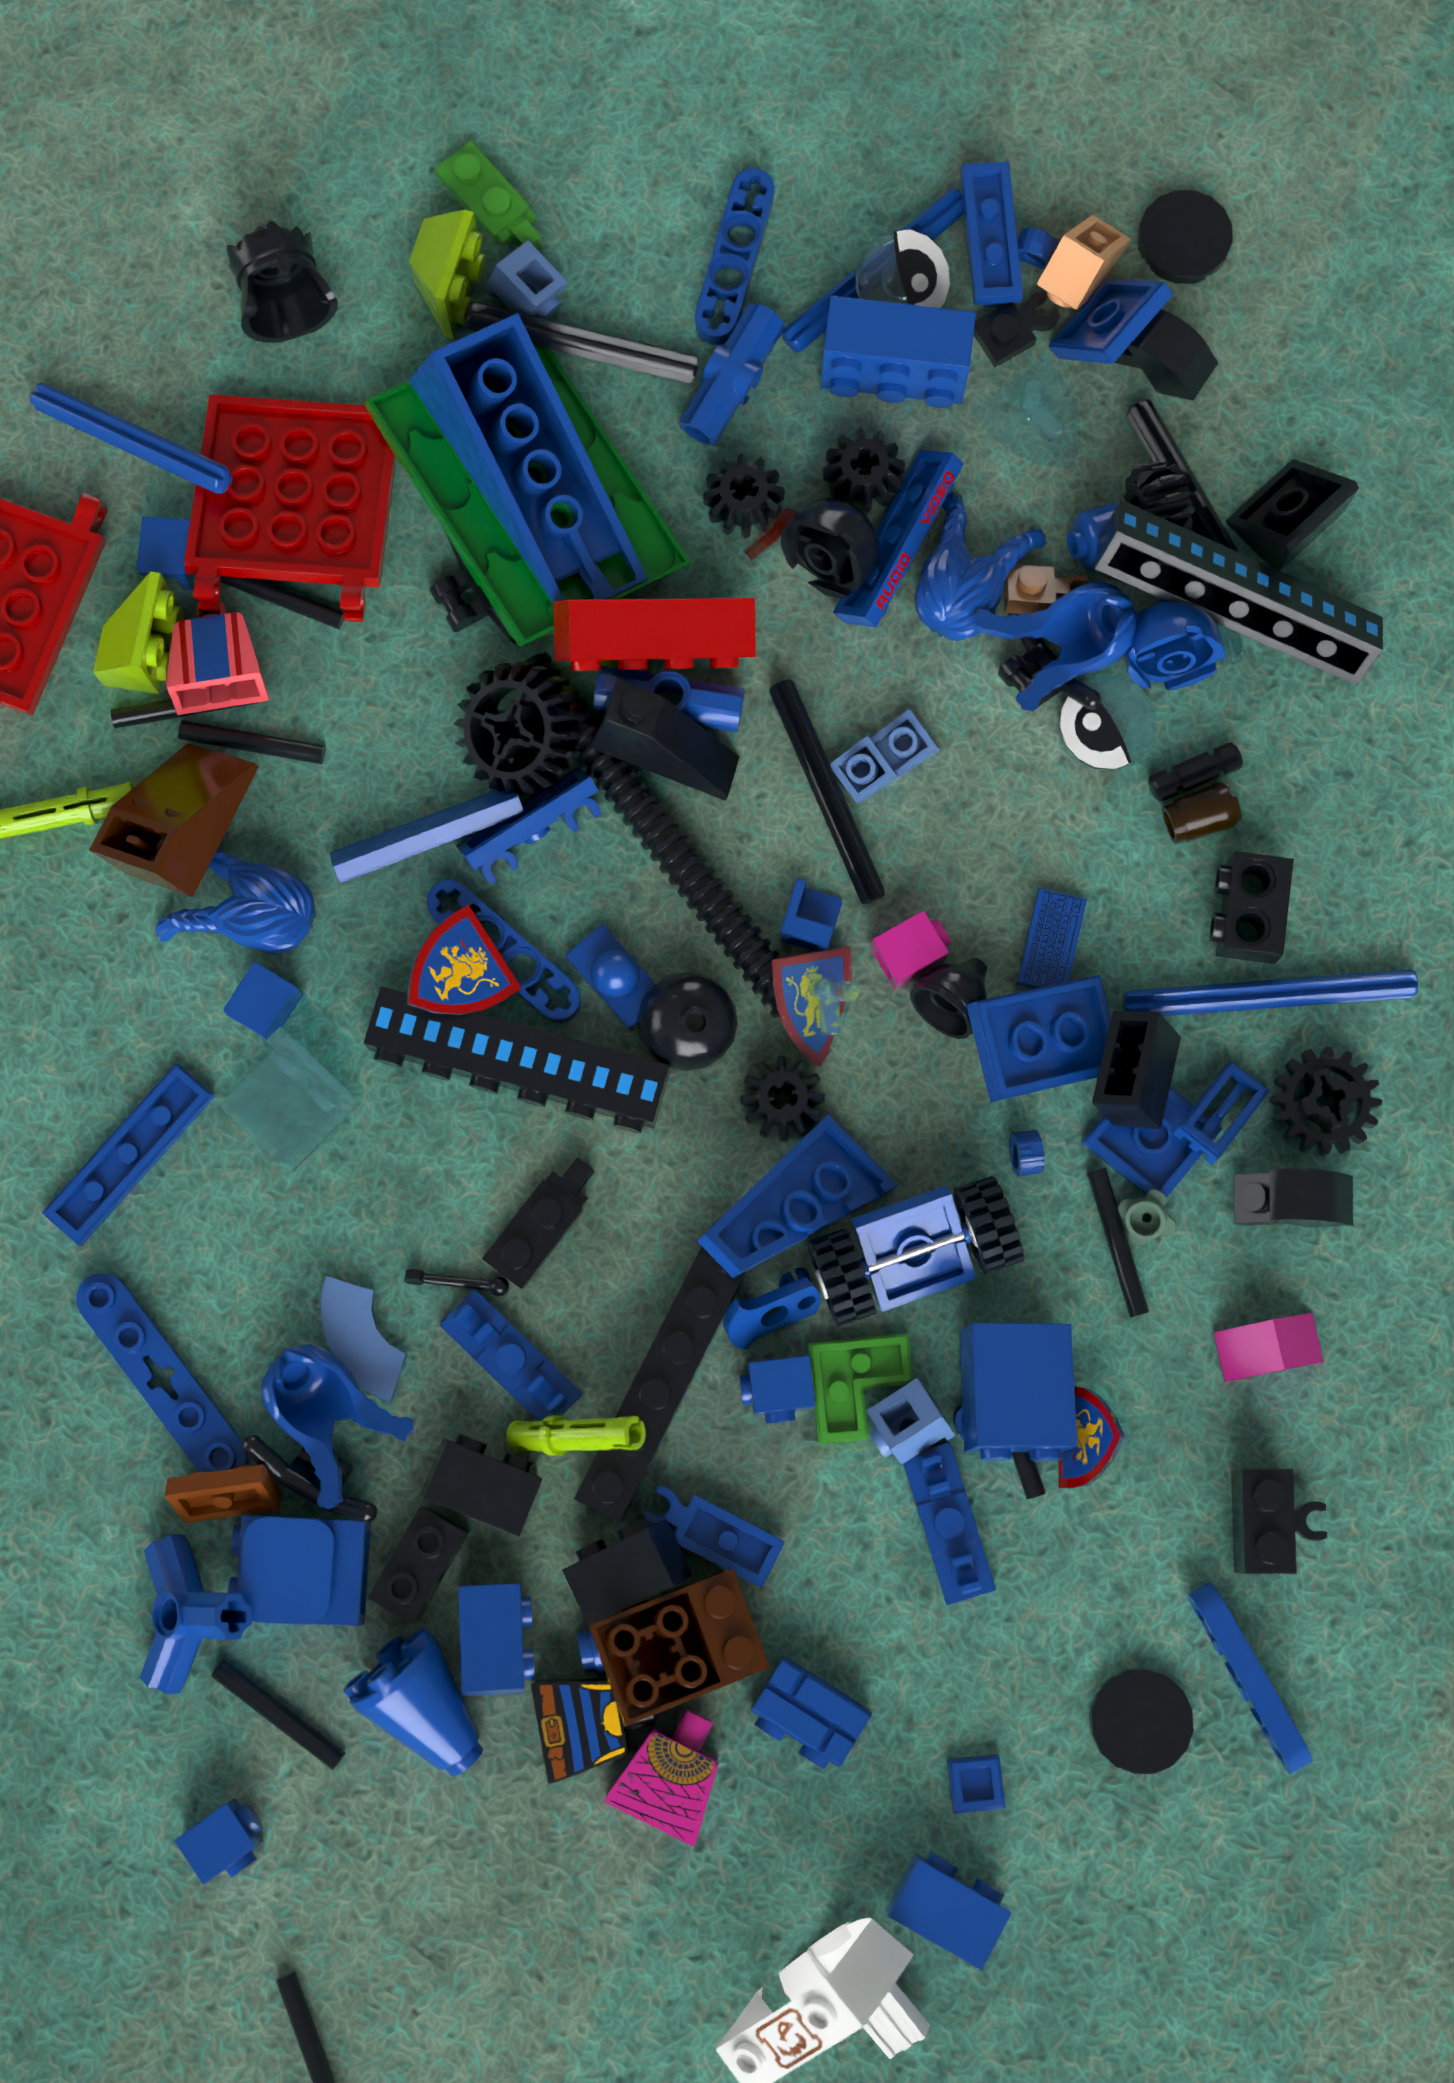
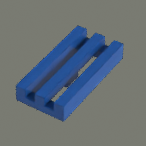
(1200, 1139)

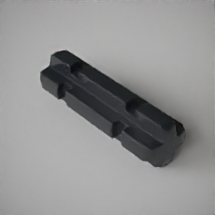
(1195, 772)

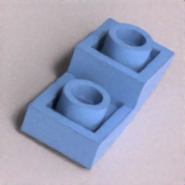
(884, 757)

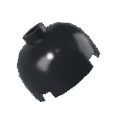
(832, 544)
(687, 1021)

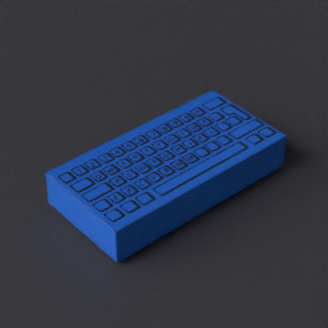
(1051, 939)

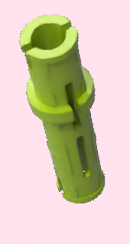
(84, 807)
(558, 1435)

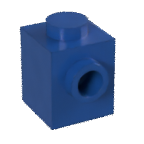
(778, 1388)
(222, 1841)

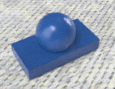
(611, 974)

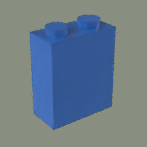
(1018, 1390)

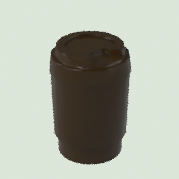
(1202, 813)

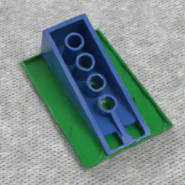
(510, 442)

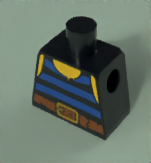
(579, 1725)

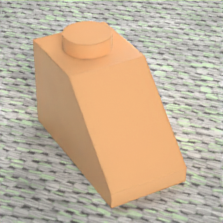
(1082, 262)

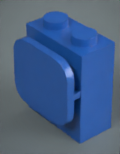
(302, 1569)

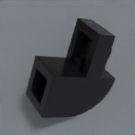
(1171, 356)
(1294, 1198)

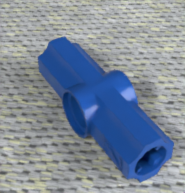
(731, 374)
(704, 702)

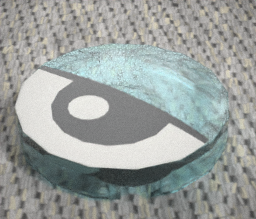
(903, 270)
(1113, 733)

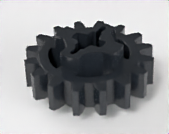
(1333, 1119)

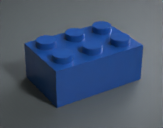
(897, 351)

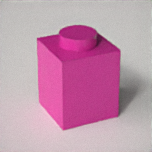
(911, 949)

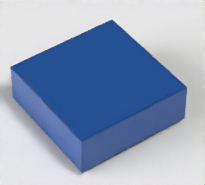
(976, 1783)

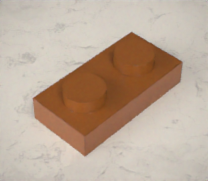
(223, 1493)

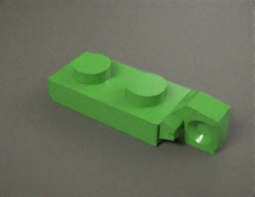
(488, 195)

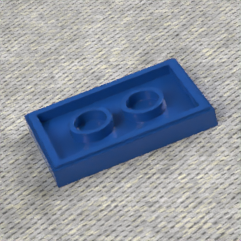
(1041, 1037)

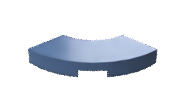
(355, 1338)

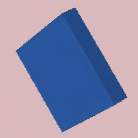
(1110, 320)
(1147, 1155)

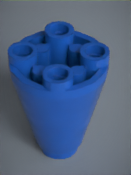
(418, 1702)

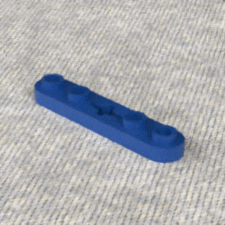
(132, 1337)

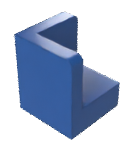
(164, 548)
(810, 918)
(262, 1001)

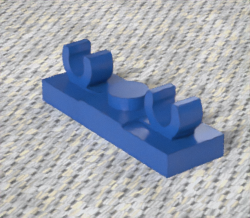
(991, 233)
(533, 824)
(510, 1358)
(948, 1524)

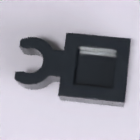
(1009, 331)

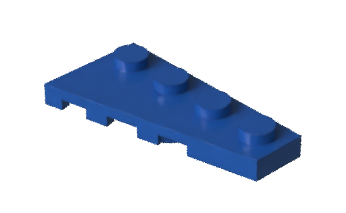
(801, 1195)

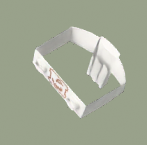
(833, 1992)

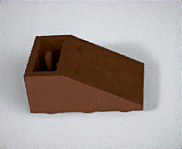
(175, 818)
(678, 1646)

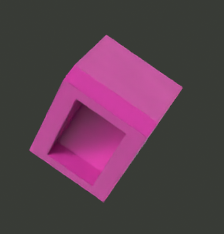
(1268, 1347)

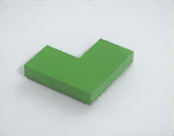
(842, 1373)

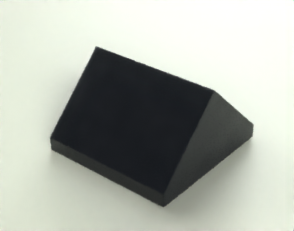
(1291, 511)

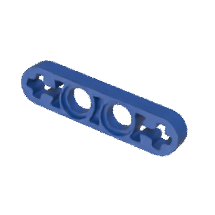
(734, 256)
(509, 946)
(1250, 1678)

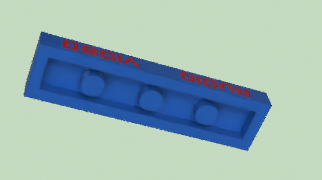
(901, 535)

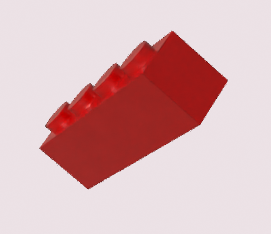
(654, 630)

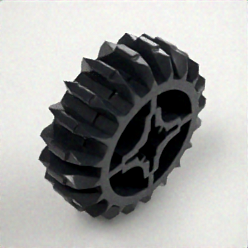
(542, 719)

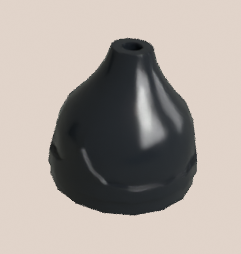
(945, 992)

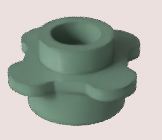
(1143, 1231)

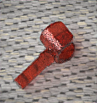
(773, 534)

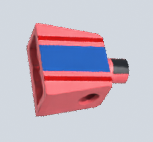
(213, 663)

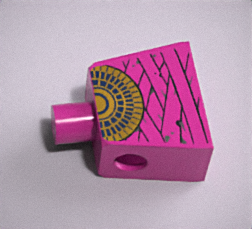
(669, 1779)

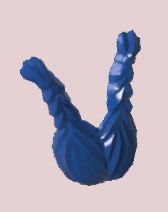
(959, 585)
(1090, 625)
(266, 912)
(306, 1396)

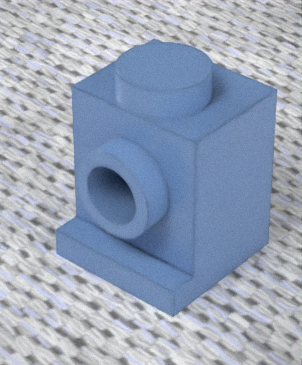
(527, 283)
(908, 1422)

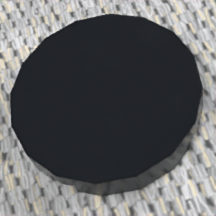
(1185, 236)
(1141, 1721)

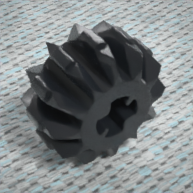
(881, 462)
(1162, 492)
(754, 508)
(788, 1114)

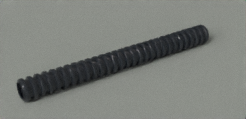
(673, 851)

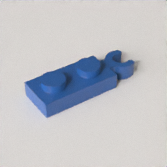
(720, 1537)

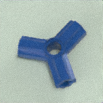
(185, 1614)

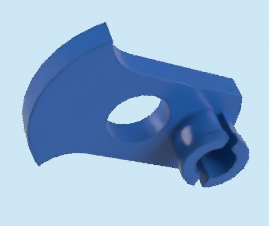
(797, 1299)

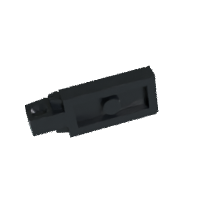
(540, 1224)

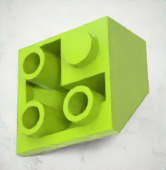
(446, 264)
(138, 638)

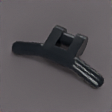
(461, 615)
(1018, 671)
(303, 1481)

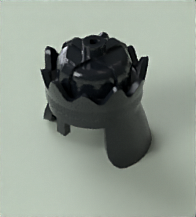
(280, 284)

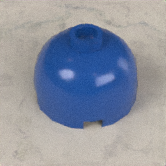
(1174, 646)

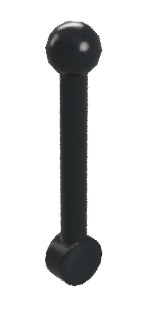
(498, 1286)

